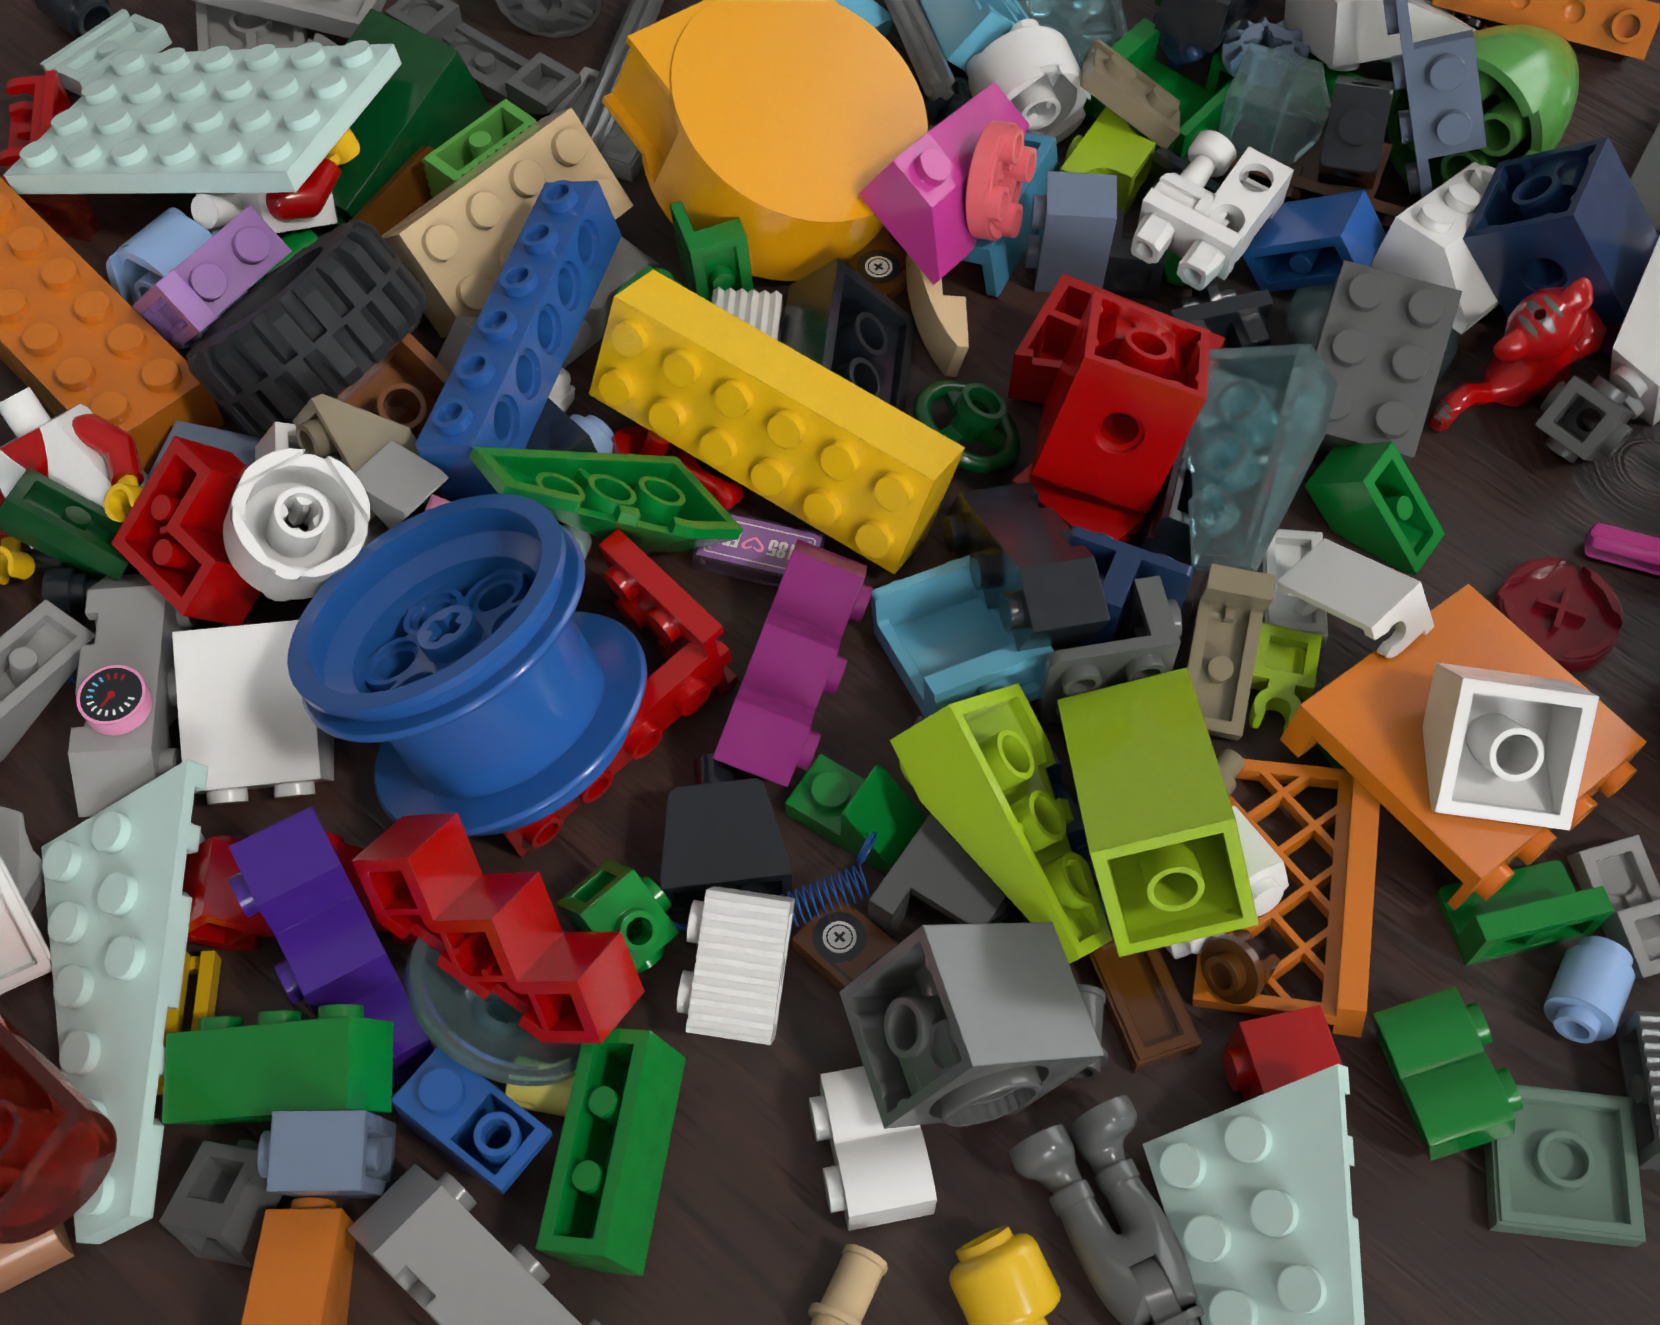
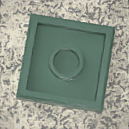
(1567, 1169)

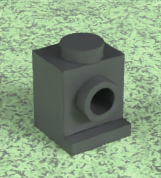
(221, 1203)

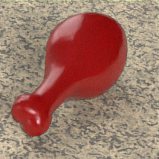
(645, 442)

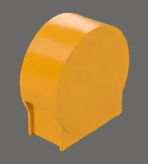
(769, 122)

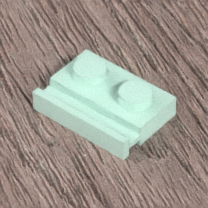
(91, 53)

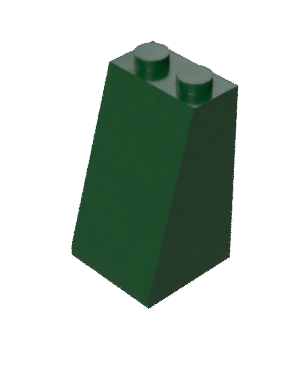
(417, 107)

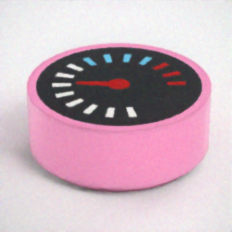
(114, 700)

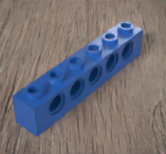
(521, 334)

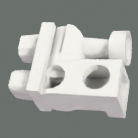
(1205, 226)

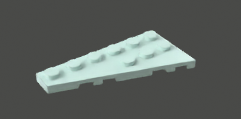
(117, 969)
(1268, 1206)

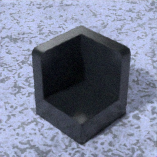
(1128, 274)

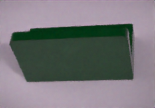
(62, 526)

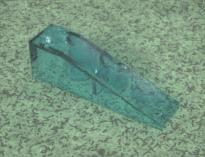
(1253, 448)

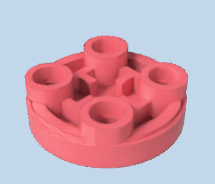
(996, 181)

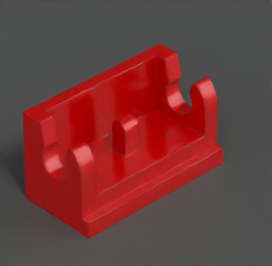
(32, 118)

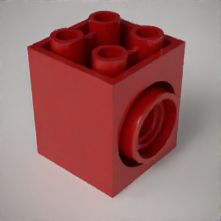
(1122, 402)

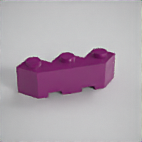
(794, 665)

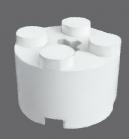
(1036, 75)
(305, 490)

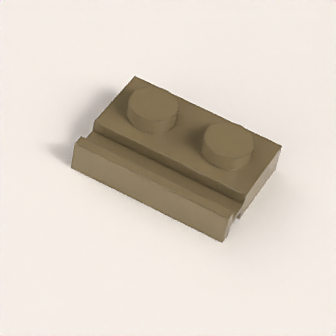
(1130, 94)

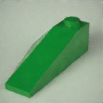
(643, 495)

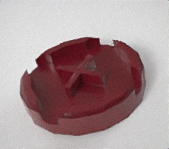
(1563, 610)

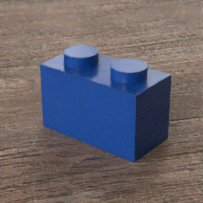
(1312, 239)

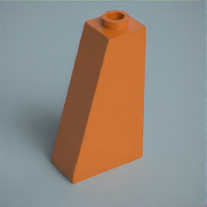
(302, 1266)

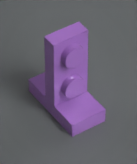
(212, 278)

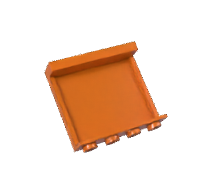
(1374, 729)

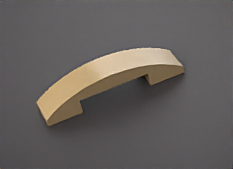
(939, 319)

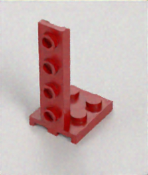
(677, 688)

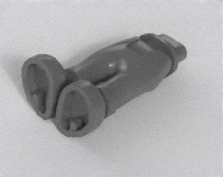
(1136, 1272)

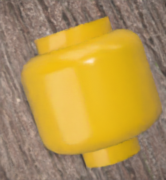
(1004, 1280)

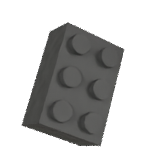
(1385, 351)

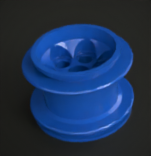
(470, 665)

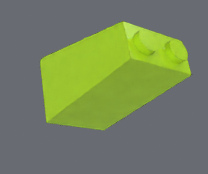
(1156, 813)

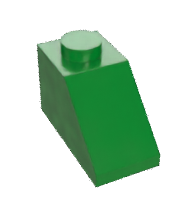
(1376, 504)

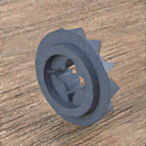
(1263, 33)

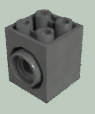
(969, 1023)

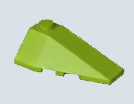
(988, 785)

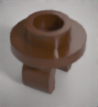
(1234, 967)

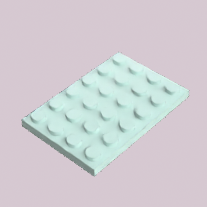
(206, 120)

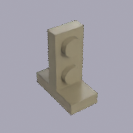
(1225, 644)

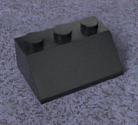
(851, 330)

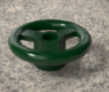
(975, 414)

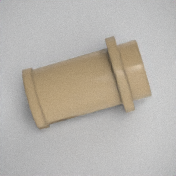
(850, 1288)

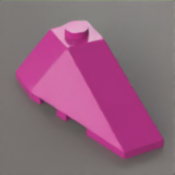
(925, 187)

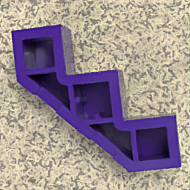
(324, 931)

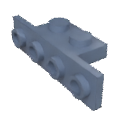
(1441, 91)

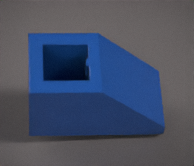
(470, 1121)

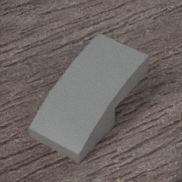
(1634, 894)

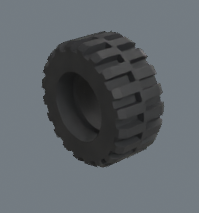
(308, 328)

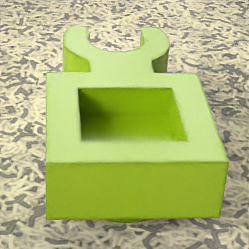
(1283, 671)

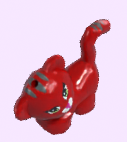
(1535, 353)

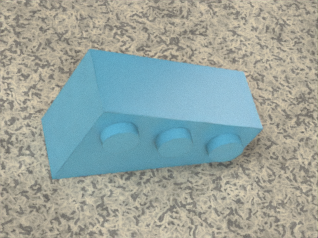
(970, 25)

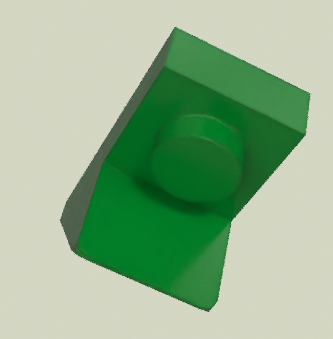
(850, 807)

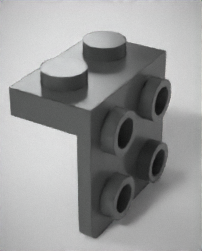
(1144, 649)

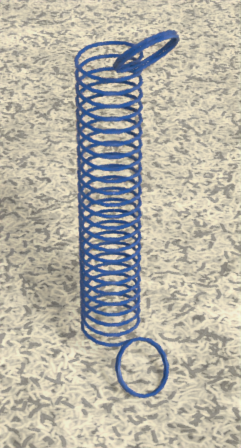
(870, 840)

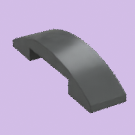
(498, 71)

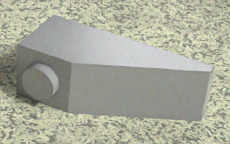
(34, 665)

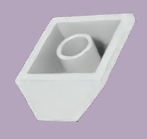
(1506, 745)

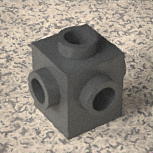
(1563, 412)

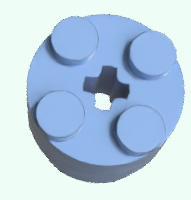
(154, 253)

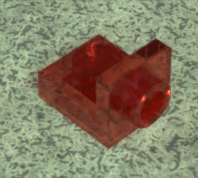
(65, 213)

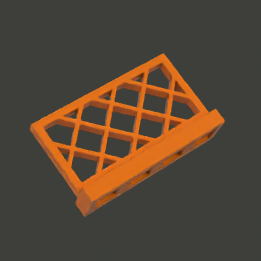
(1350, 897)

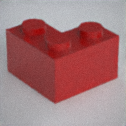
(178, 533)

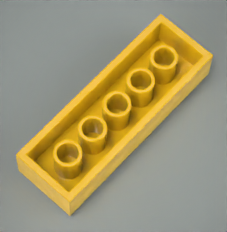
(773, 420)

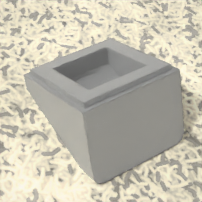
(398, 482)

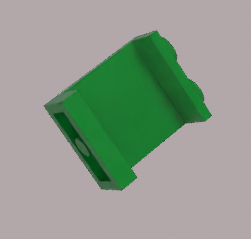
(1198, 107)

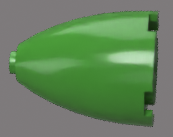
(1525, 95)

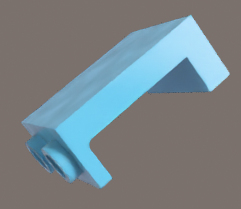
(948, 640)

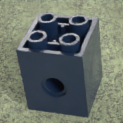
(1560, 221)

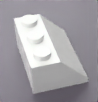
(1430, 245)

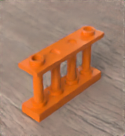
(1609, 25)

